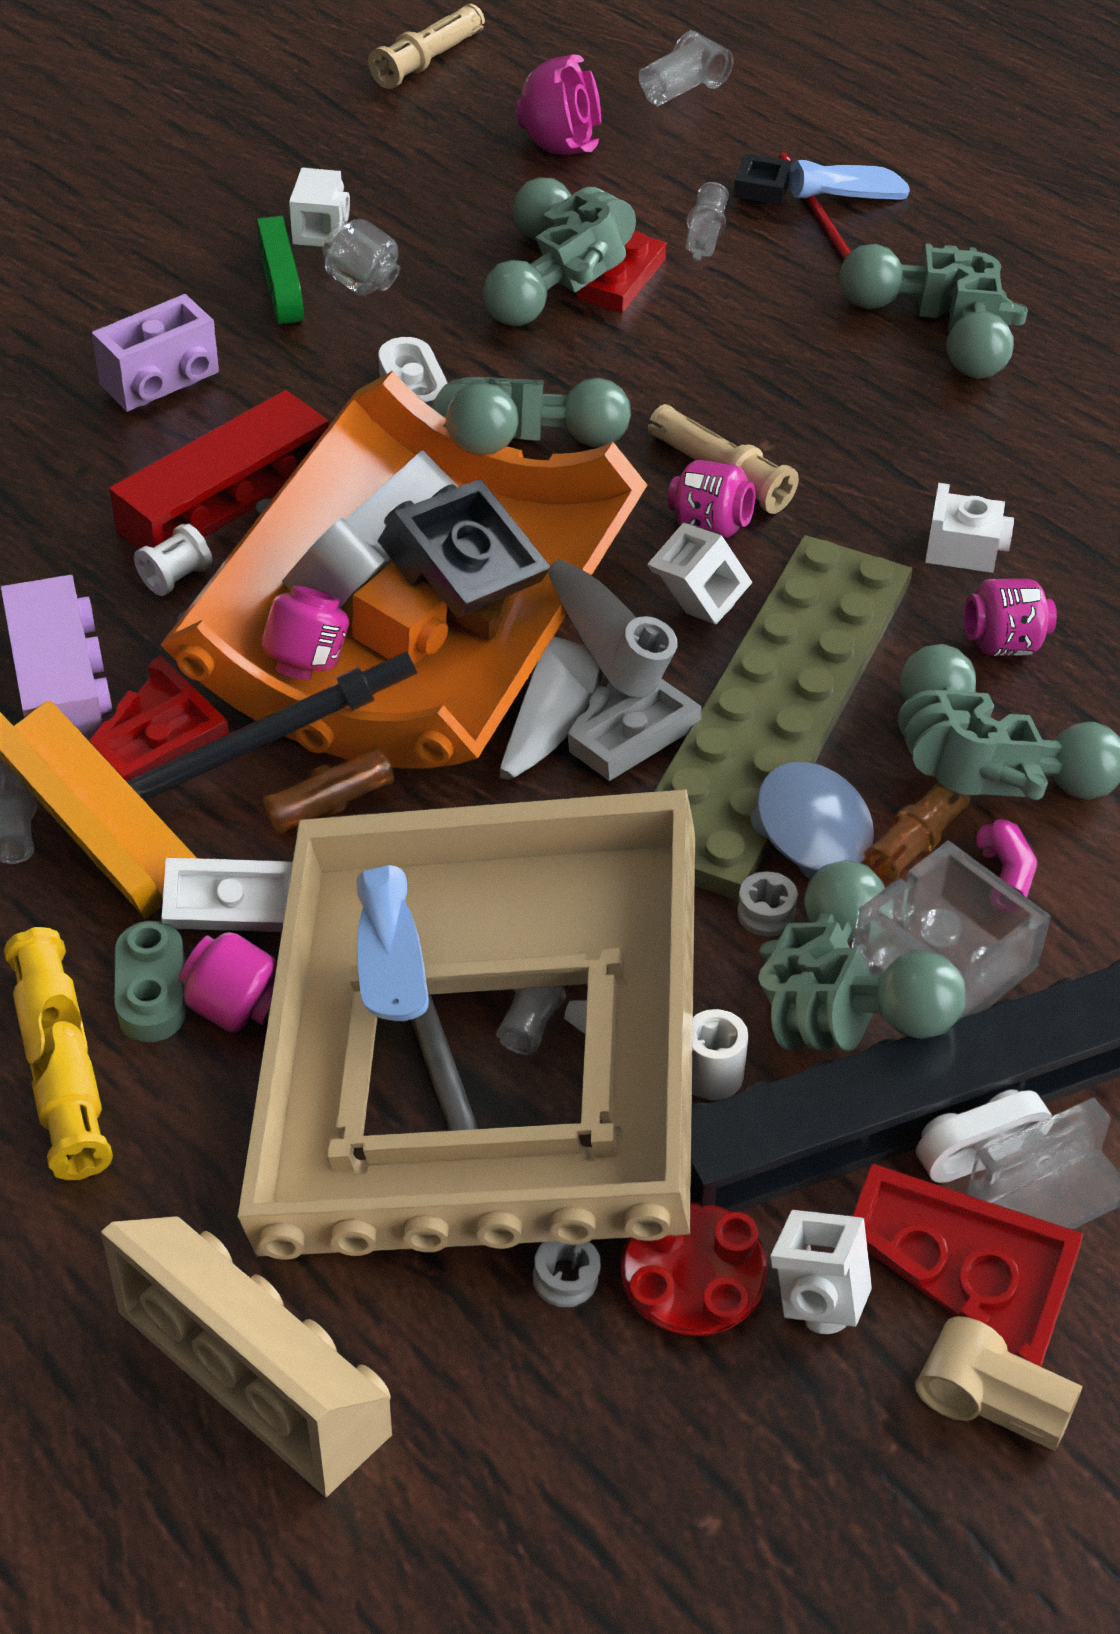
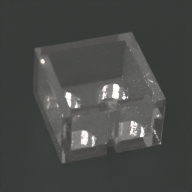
(960, 913)

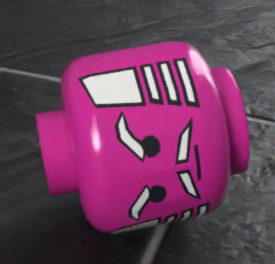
(712, 497)
(1009, 617)
(305, 632)

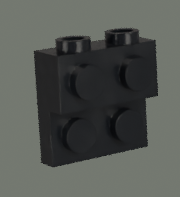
(462, 547)

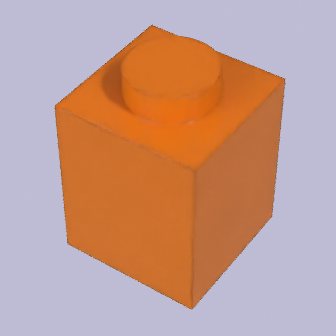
(399, 617)

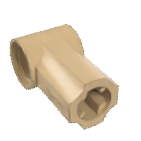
(976, 1376)

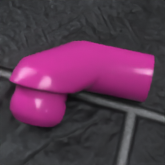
(1007, 842)

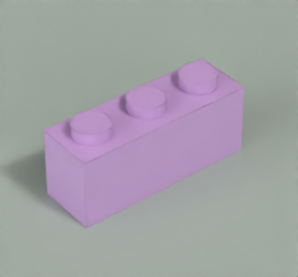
(52, 652)

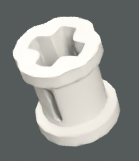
(173, 559)

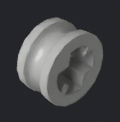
(775, 890)
(561, 1292)

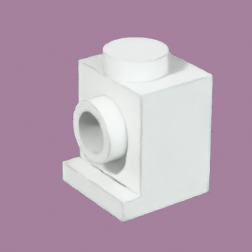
(317, 206)
(967, 531)
(701, 572)
(823, 1286)

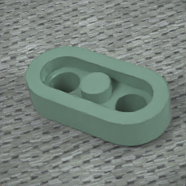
(149, 968)

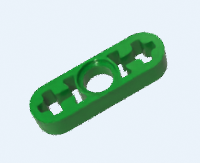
(280, 270)

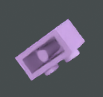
(155, 352)

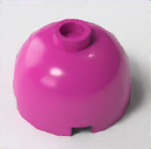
(560, 106)

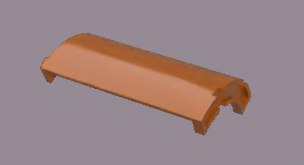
(463, 690)

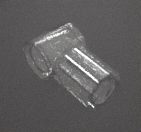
(691, 63)

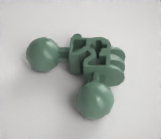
(578, 241)
(944, 282)
(491, 411)
(973, 754)
(823, 986)

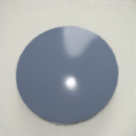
(812, 816)

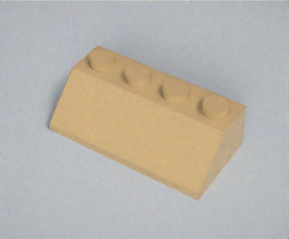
(248, 1348)

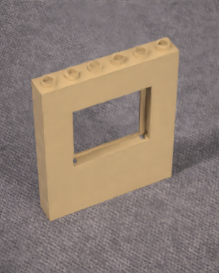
(498, 904)

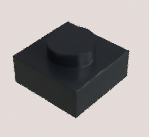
(762, 179)

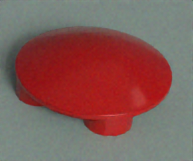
(698, 1279)

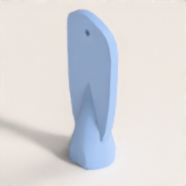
(859, 181)
(389, 948)

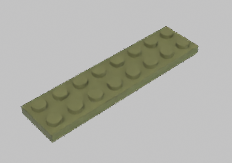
(780, 698)

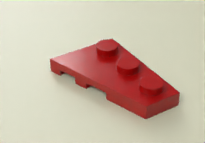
(972, 1256)

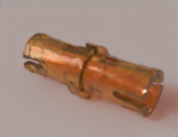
(328, 789)
(915, 830)

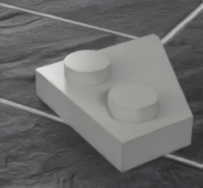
(628, 729)

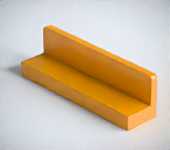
(92, 804)

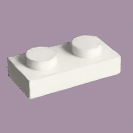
(225, 894)

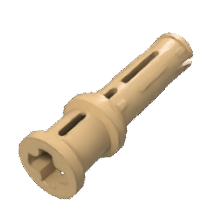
(414, 50)
(772, 483)

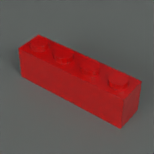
(217, 473)

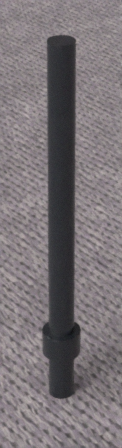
(352, 690)

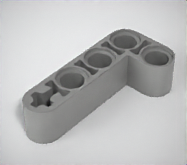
(349, 550)

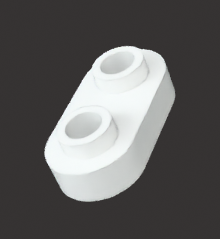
(414, 365)
(953, 1139)

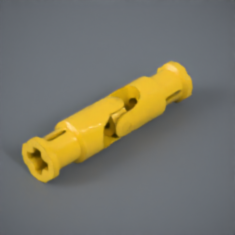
(57, 1054)

